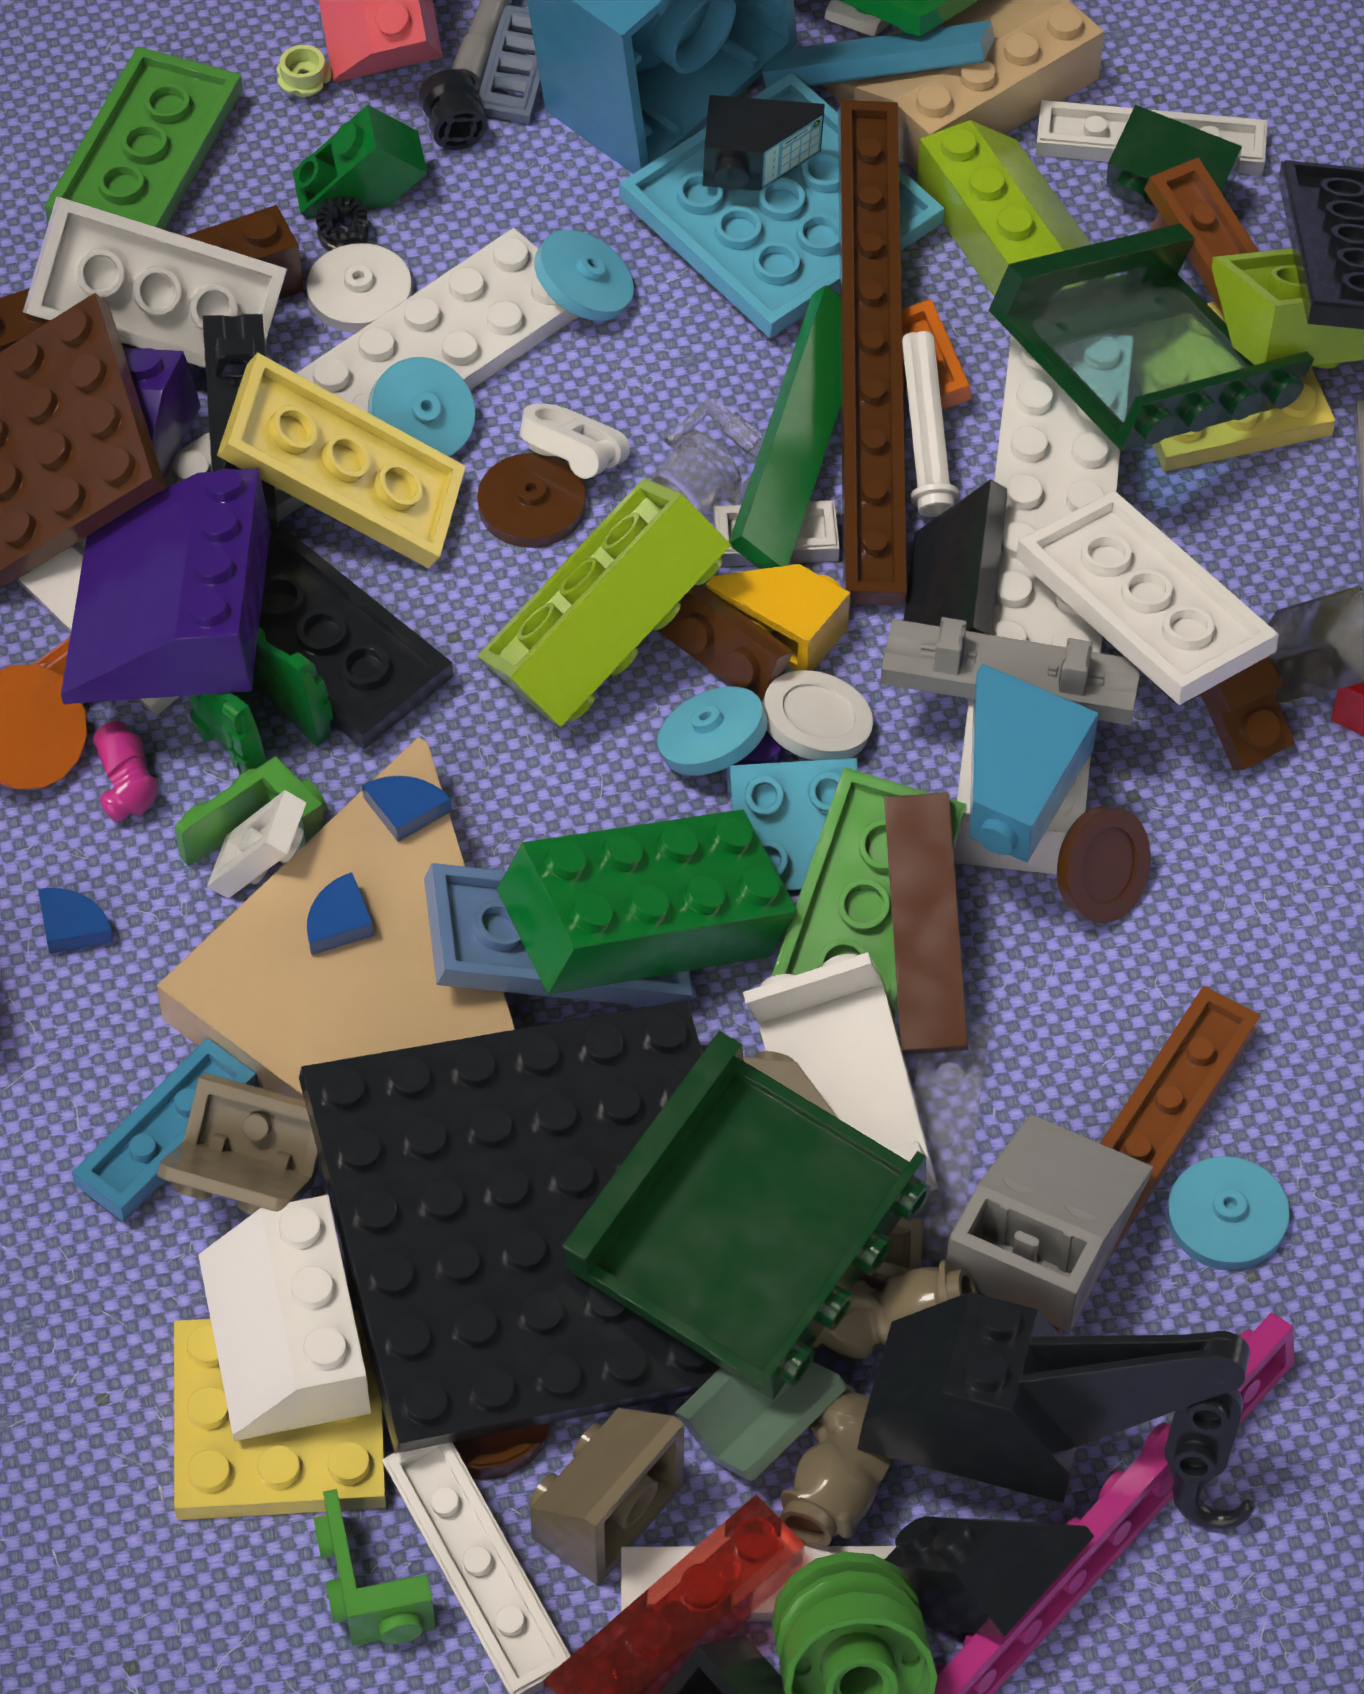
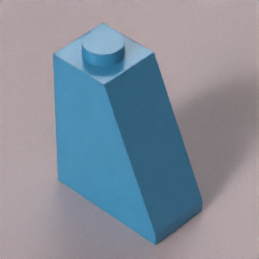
(1022, 760)

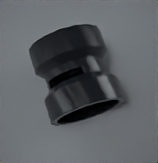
(453, 109)

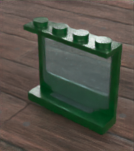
(1138, 339)

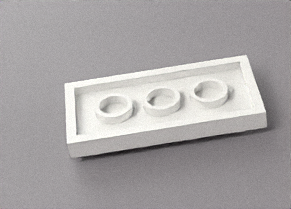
(149, 277)
(1147, 597)

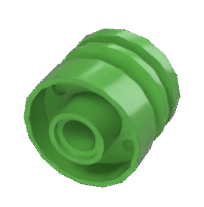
(852, 1629)

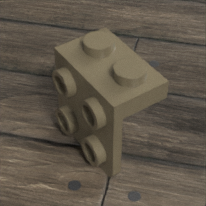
(244, 1147)

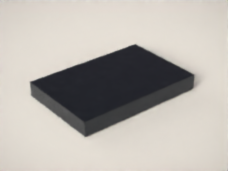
(959, 562)

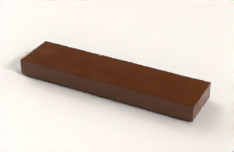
(925, 924)

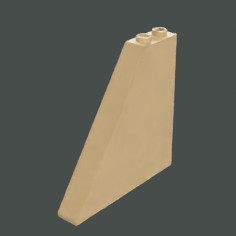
(284, 1009)

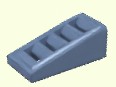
(514, 35)

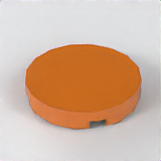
(37, 731)

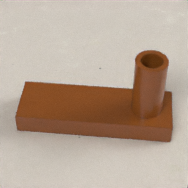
(1193, 199)

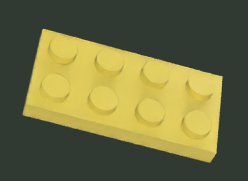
(342, 460)

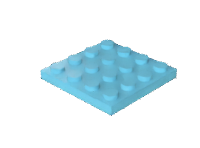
(767, 244)

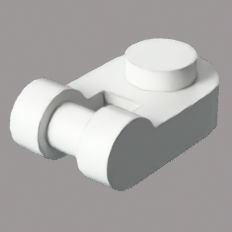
(574, 437)

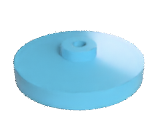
(583, 275)
(425, 402)
(712, 731)
(1228, 1213)

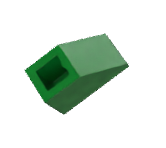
(366, 160)

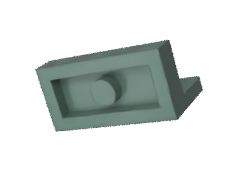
(747, 1428)

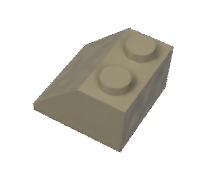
(609, 1490)

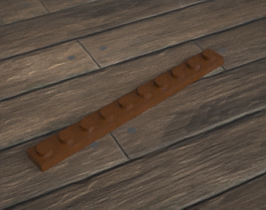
(871, 354)

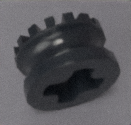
(346, 213)

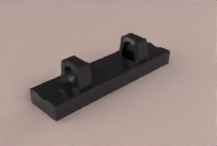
(227, 350)

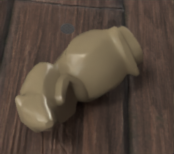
(904, 1294)
(834, 1478)

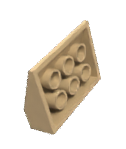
(1036, 55)

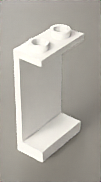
(848, 1045)

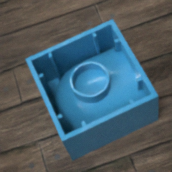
(643, 70)

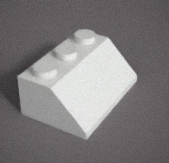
(284, 1321)

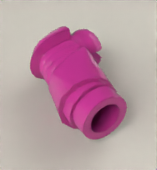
(126, 766)

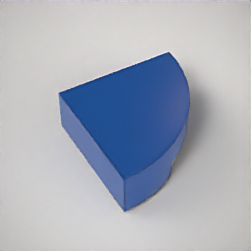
(406, 803)
(338, 916)
(72, 920)

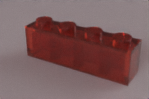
(689, 1606)

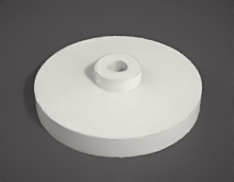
(357, 285)
(817, 715)

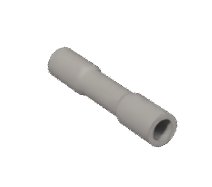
(477, 44)

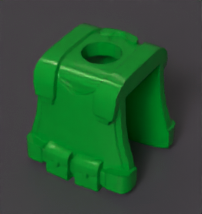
(287, 683)

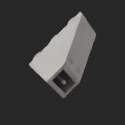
(1047, 1219)

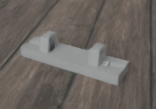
(929, 661)

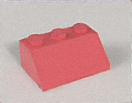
(378, 35)

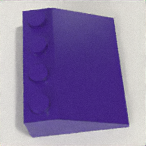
(172, 594)

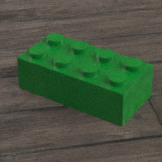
(645, 900)

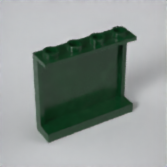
(745, 1219)

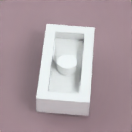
(258, 844)

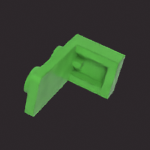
(208, 823)
(383, 1611)

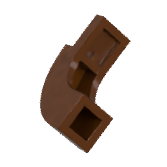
(1249, 715)

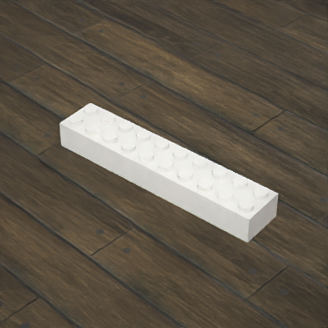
(1051, 466)

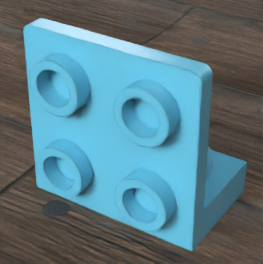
(787, 808)

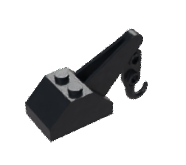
(1009, 1399)

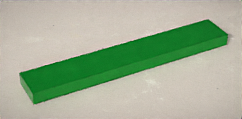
(793, 440)

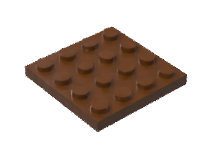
(68, 437)

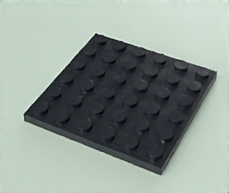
(452, 1209)

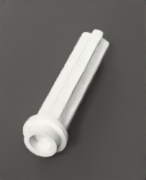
(933, 483)

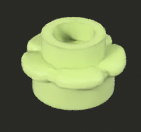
(303, 71)

